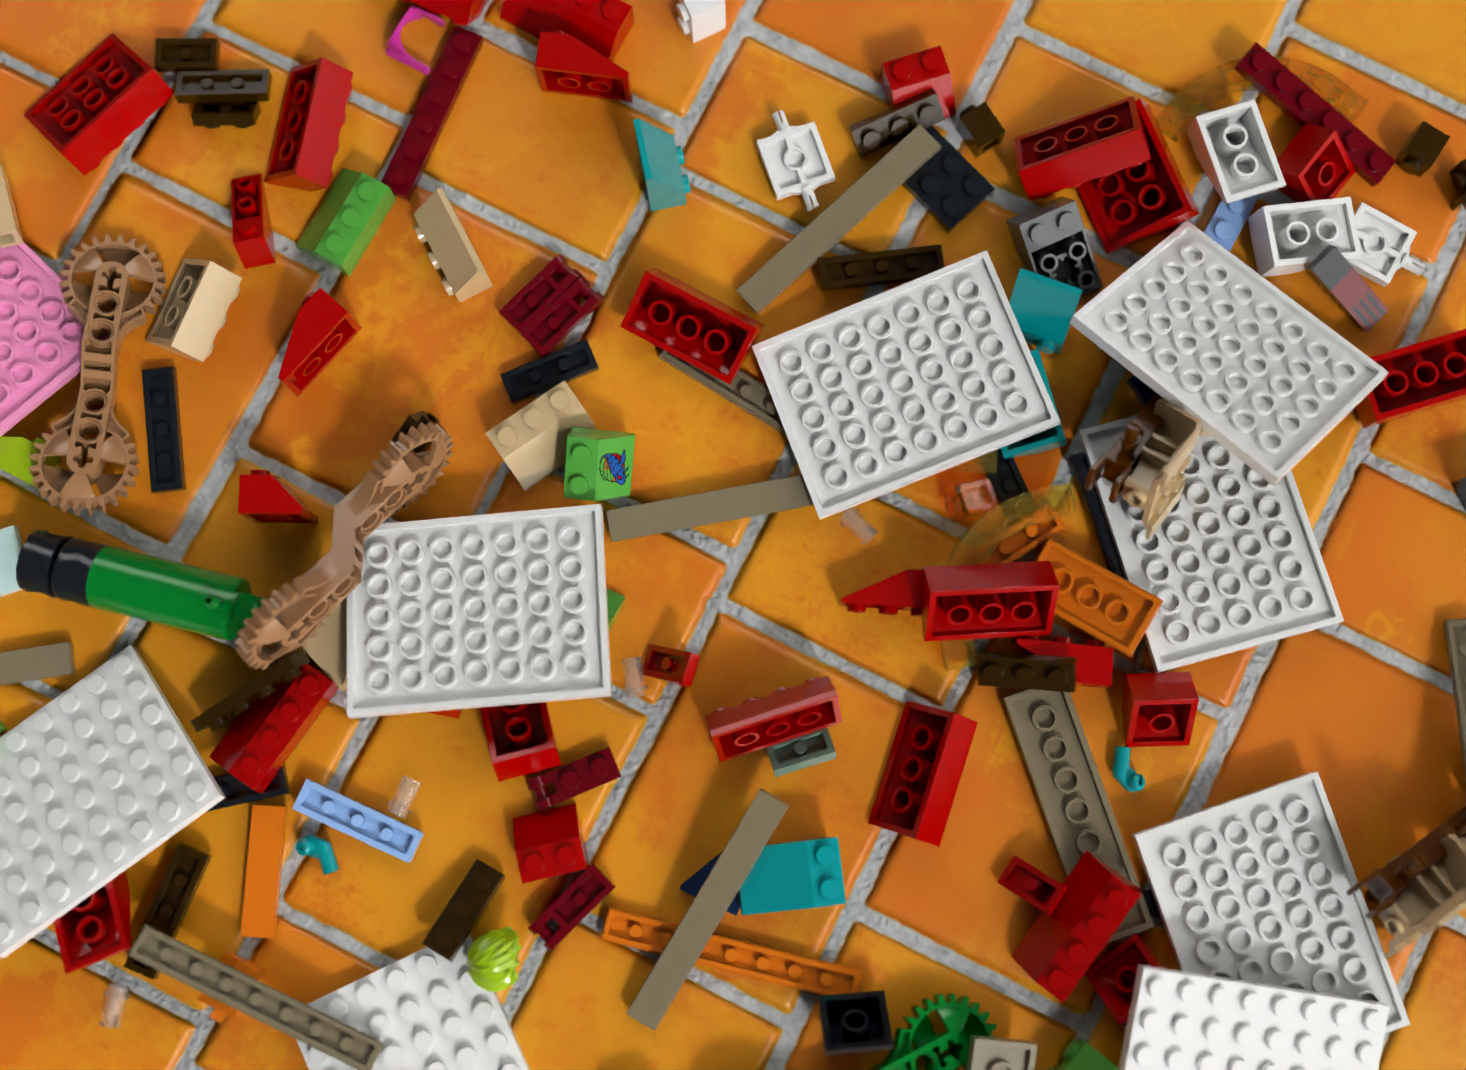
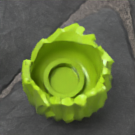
(494, 959)

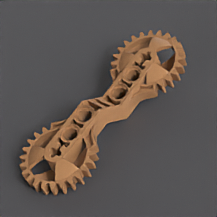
(98, 375)
(299, 608)

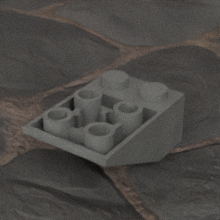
(1055, 244)

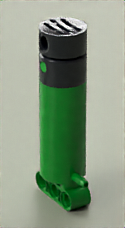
(136, 585)

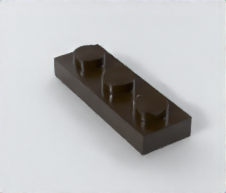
(223, 86)
(896, 122)
(1027, 671)
(464, 910)

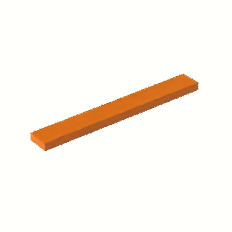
(735, 955)

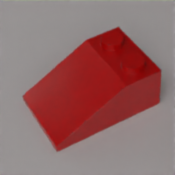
(576, 69)
(316, 339)
(520, 739)
(96, 926)

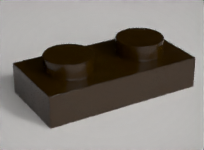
(186, 54)
(226, 114)

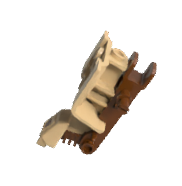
(1150, 460)
(1432, 883)

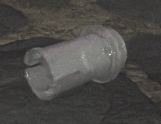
(857, 525)
(633, 677)
(403, 797)
(114, 1005)

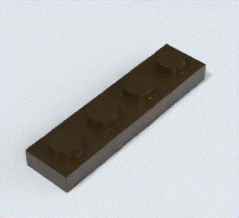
(879, 267)
(260, 687)
(173, 898)

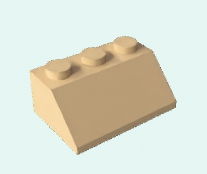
(450, 248)
(194, 309)
(536, 436)

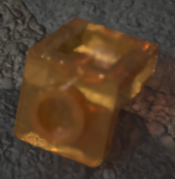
(970, 499)

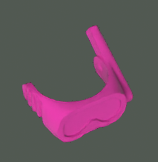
(395, 49)

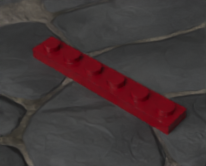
(1308, 107)
(432, 112)

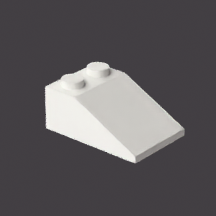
(701, 17)
(1236, 151)
(1294, 234)

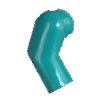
(1123, 771)
(319, 849)

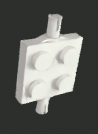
(795, 160)
(1383, 246)

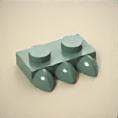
(801, 752)

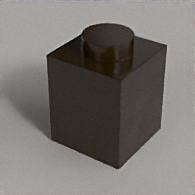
(980, 129)
(1421, 149)

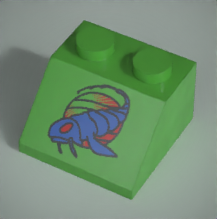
(598, 464)

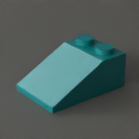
(661, 166)
(1044, 309)
(794, 877)

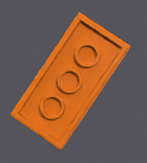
(1100, 599)

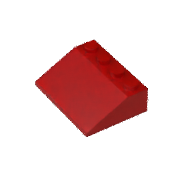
(99, 104)
(1140, 198)

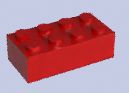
(1417, 380)

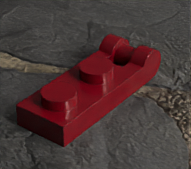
(539, 294)
(562, 316)
(575, 778)
(572, 906)

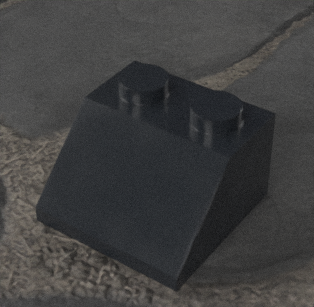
(855, 1022)

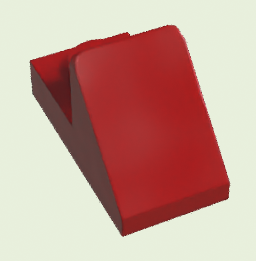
(670, 665)
(1032, 885)

